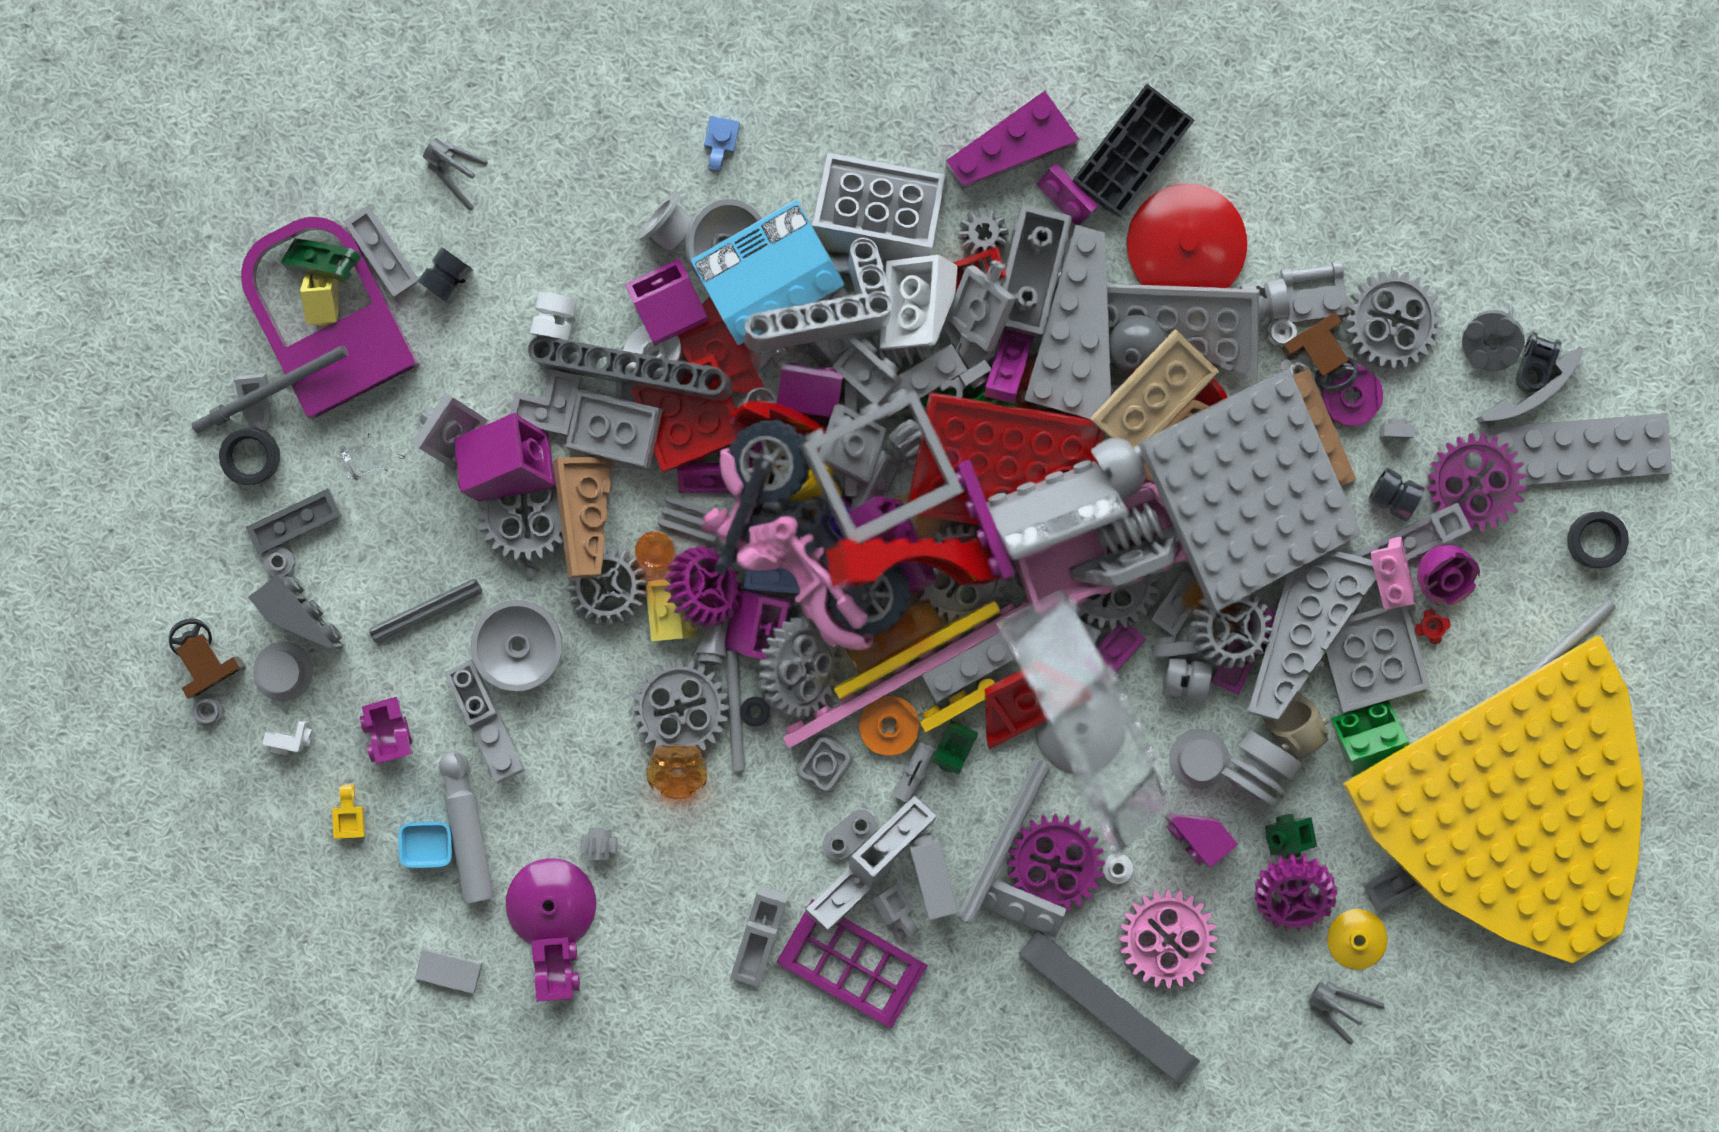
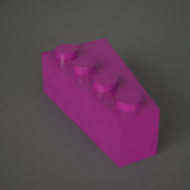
(1019, 139)

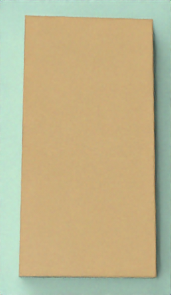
(1155, 391)

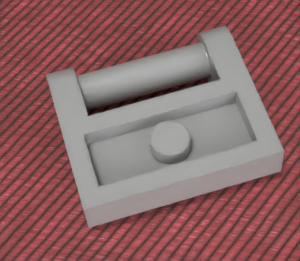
(1316, 302)

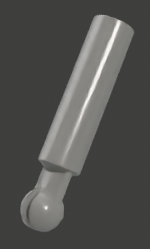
(465, 829)

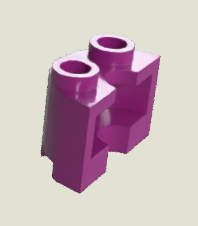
(387, 730)
(555, 969)

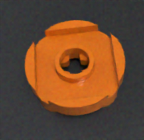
(906, 725)

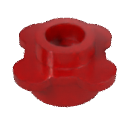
(1440, 623)

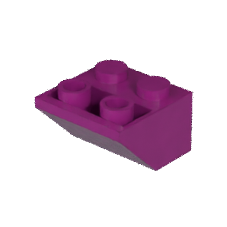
(667, 302)
(810, 390)
(756, 622)
(1204, 835)

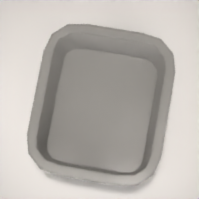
(824, 763)

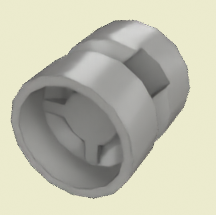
(1272, 299)
(1197, 681)

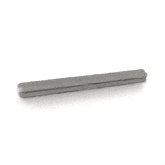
(1003, 841)

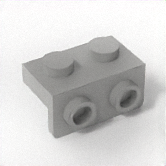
(868, 373)

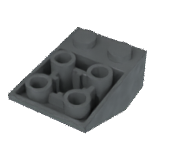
(285, 606)

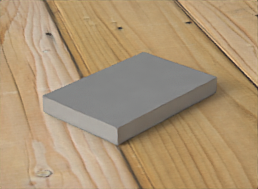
(613, 428)

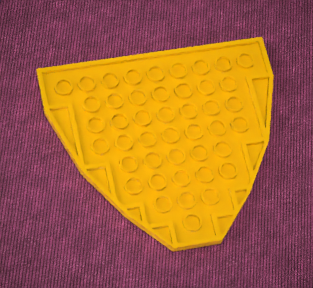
(1522, 807)

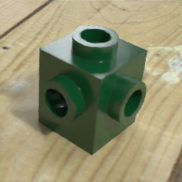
(1290, 836)

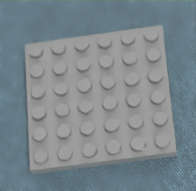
(1249, 489)

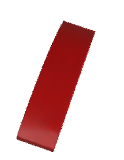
(758, 411)

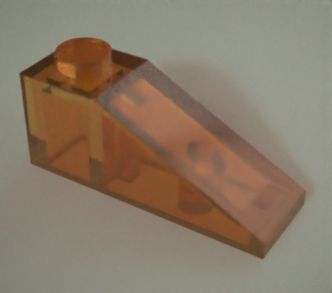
(914, 625)

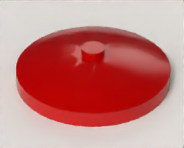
(1187, 239)

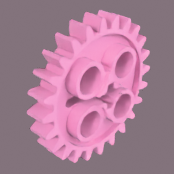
(1148, 957)

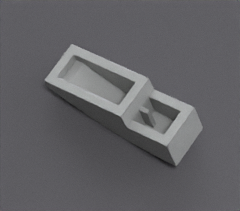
(759, 935)

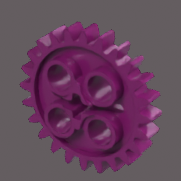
(1455, 464)
(1062, 835)

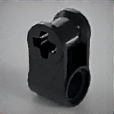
(1540, 357)

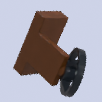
(1324, 353)
(200, 658)

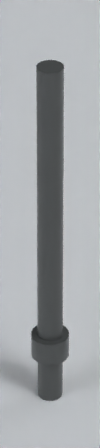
(222, 413)

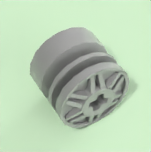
(1261, 769)

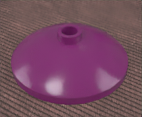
(554, 881)

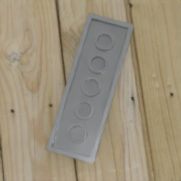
(1586, 449)

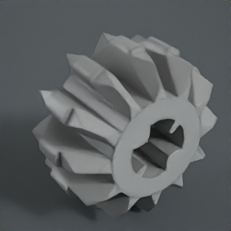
(972, 235)
(906, 441)

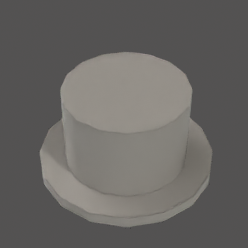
(667, 223)
(283, 671)
(1198, 758)

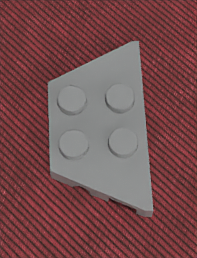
(1127, 565)

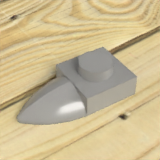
(259, 413)

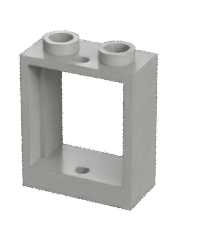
(933, 876)

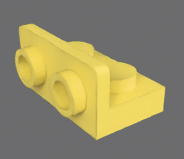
(662, 619)

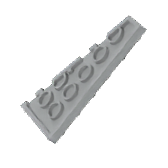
(1213, 320)
(1074, 350)
(1307, 621)

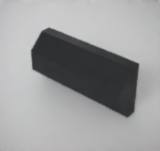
(1133, 150)

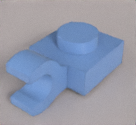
(720, 137)

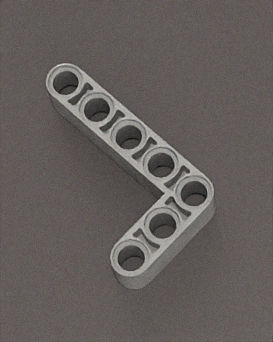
(831, 310)

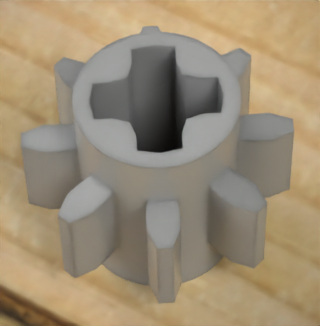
(599, 844)

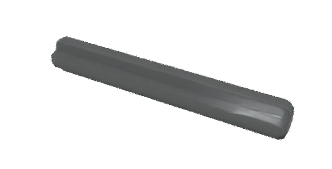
(425, 610)

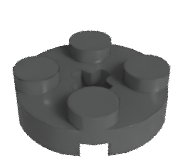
(1482, 354)

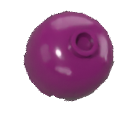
(1447, 574)

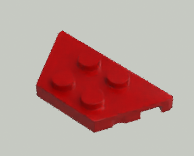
(716, 339)
(1011, 709)

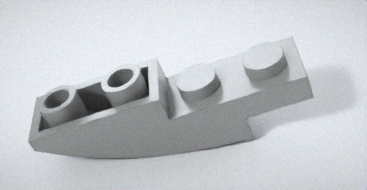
(485, 721)

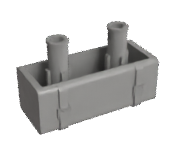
(1034, 267)

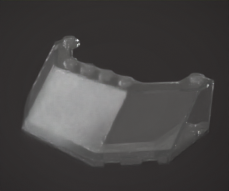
(1087, 718)

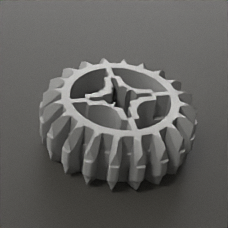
(630, 599)
(1214, 643)

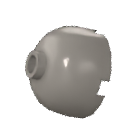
(1121, 465)

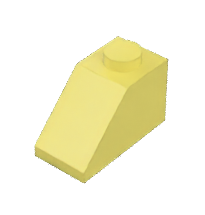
(320, 299)

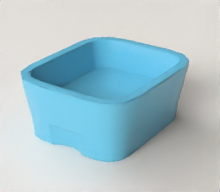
(425, 844)

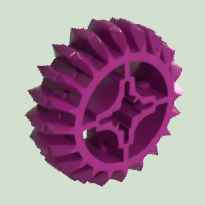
(697, 585)
(1292, 883)

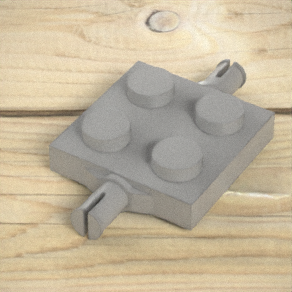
(980, 308)

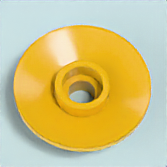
(1346, 928)

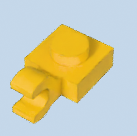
(348, 819)

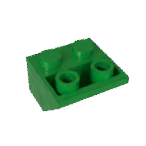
(1369, 736)

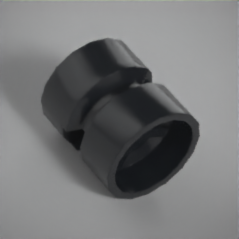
(445, 275)
(1393, 493)

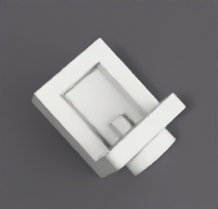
(283, 743)

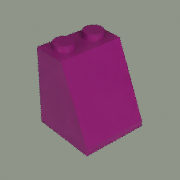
(504, 459)

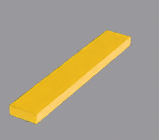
(917, 649)

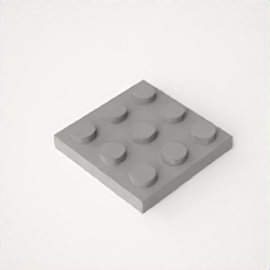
(1376, 658)

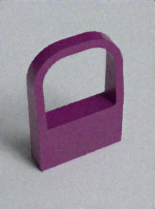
(370, 335)

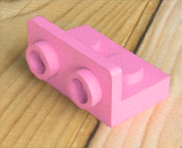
(1393, 575)

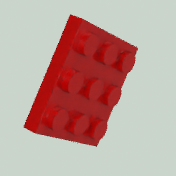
(689, 424)

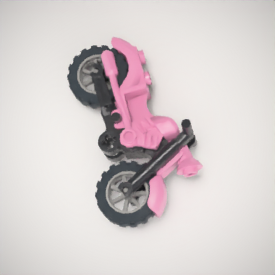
(796, 538)

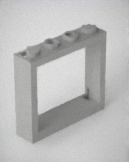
(902, 513)

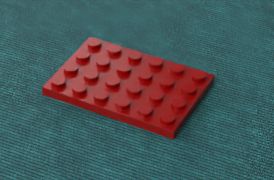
(1004, 448)

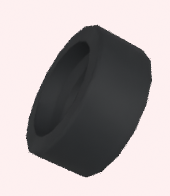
(236, 475)
(1614, 523)

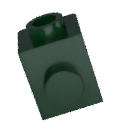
(954, 747)

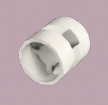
(553, 315)

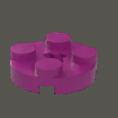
(1364, 408)

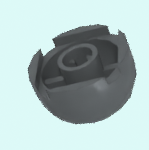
(1134, 342)

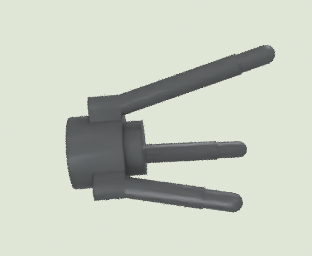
(441, 155)
(1324, 999)

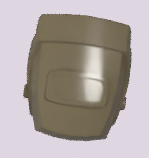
(1300, 728)

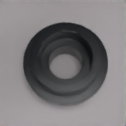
(755, 721)

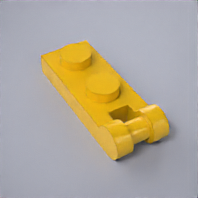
(959, 702)

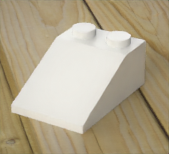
(921, 300)

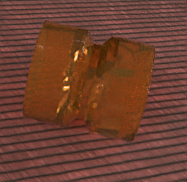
(655, 551)

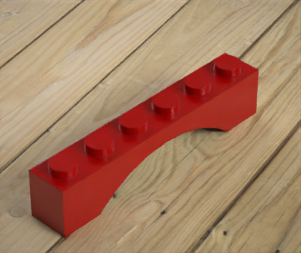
(862, 563)

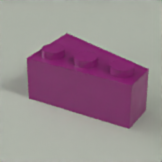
(918, 574)

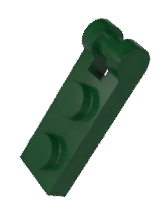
(321, 259)

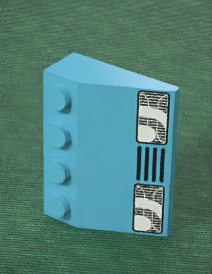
(767, 268)

